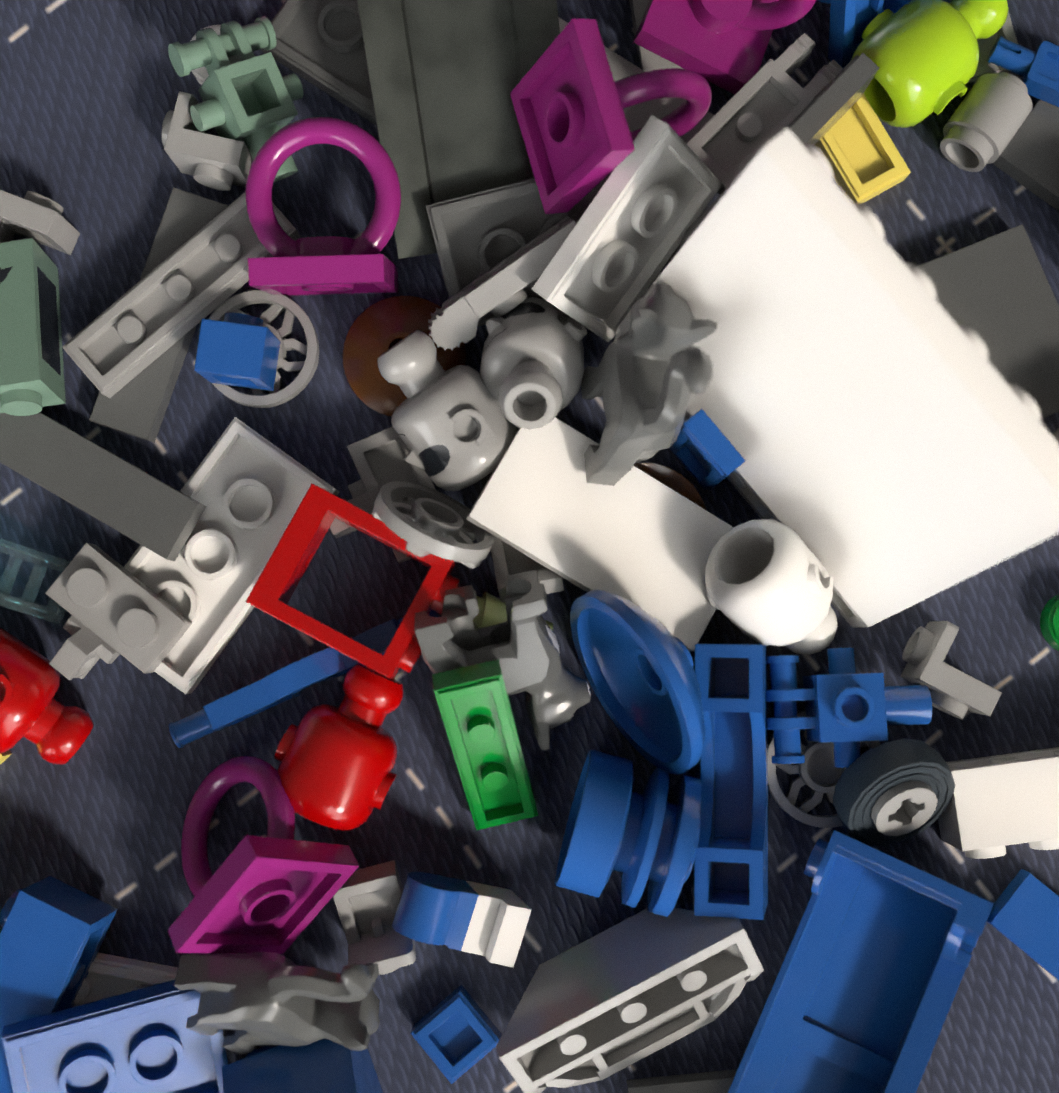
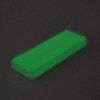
(485, 743)

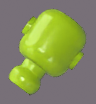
(925, 55)

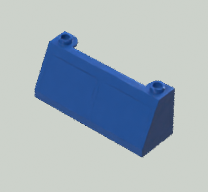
(863, 977)

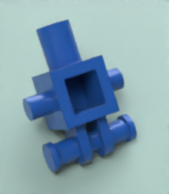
(838, 707)

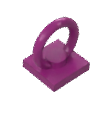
(716, 37)
(576, 115)
(325, 262)
(266, 885)

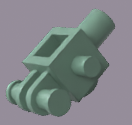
(243, 92)

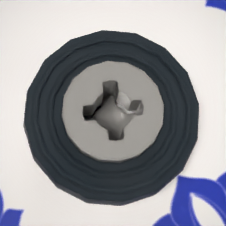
(893, 792)

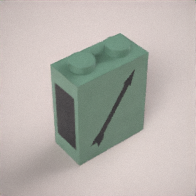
(29, 330)

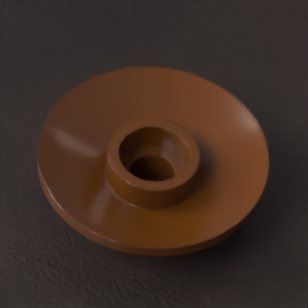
(376, 332)

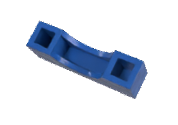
(734, 782)

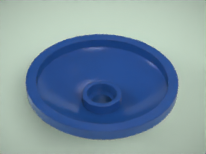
(640, 678)

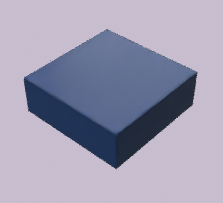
(456, 1034)

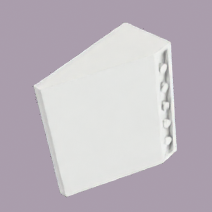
(857, 393)

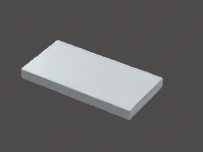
(249, 502)
(608, 538)

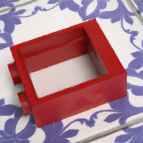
(294, 555)

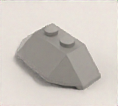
(625, 997)

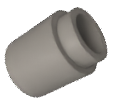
(986, 121)

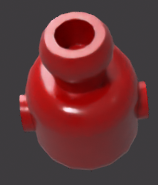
(29, 706)
(340, 756)

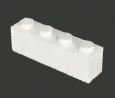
(1003, 803)

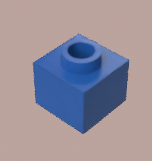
(237, 352)

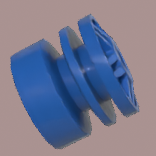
(630, 833)

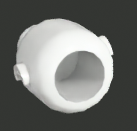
(772, 587)

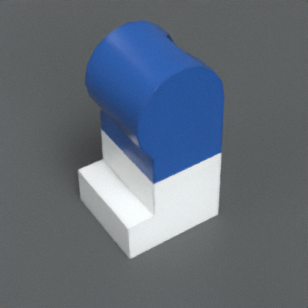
(462, 916)

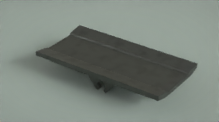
(445, 99)

